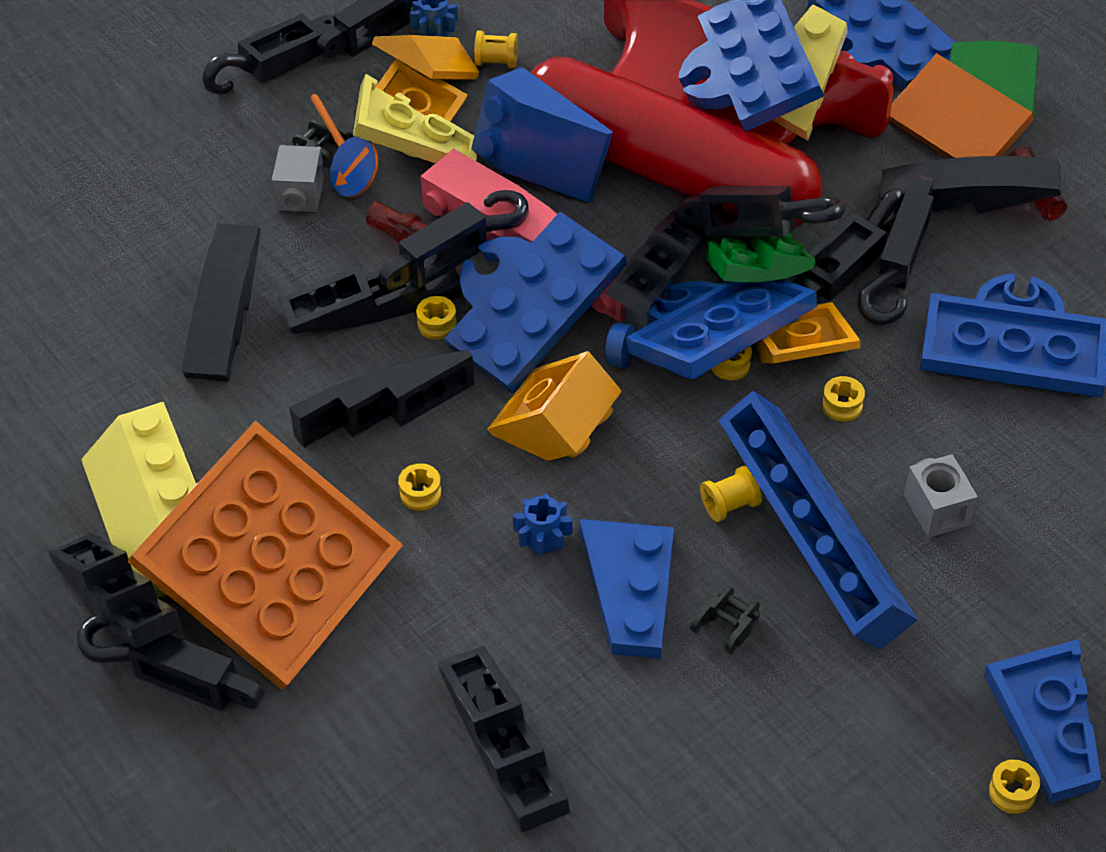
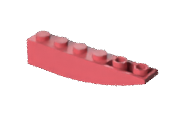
(463, 180)

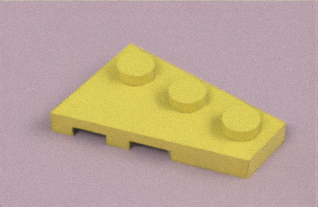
(822, 41)
(400, 127)

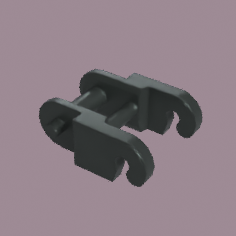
(320, 131)
(714, 608)

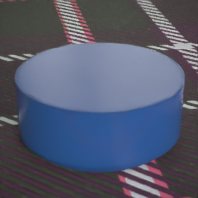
(616, 345)

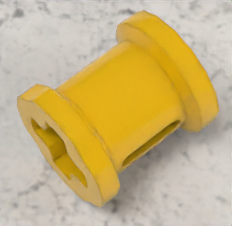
(495, 49)
(730, 494)

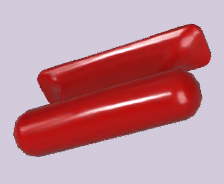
(695, 147)

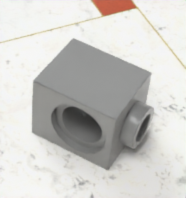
(298, 178)
(940, 495)

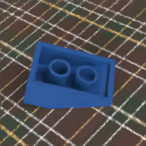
(540, 135)

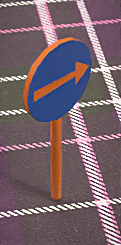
(354, 161)

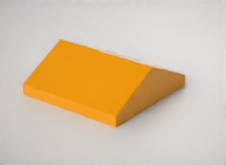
(430, 55)
(426, 94)
(813, 334)

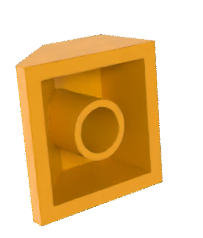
(557, 408)

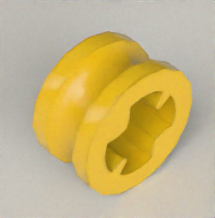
(436, 307)
(737, 369)
(840, 410)
(423, 499)
(1021, 799)

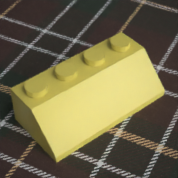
(138, 476)

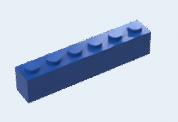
(818, 522)

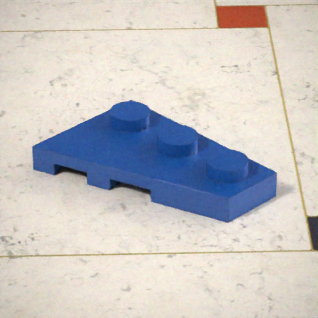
(631, 582)
(1049, 717)

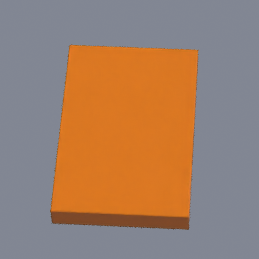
(958, 112)

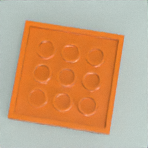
(266, 554)

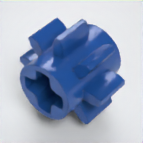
(434, 17)
(542, 524)

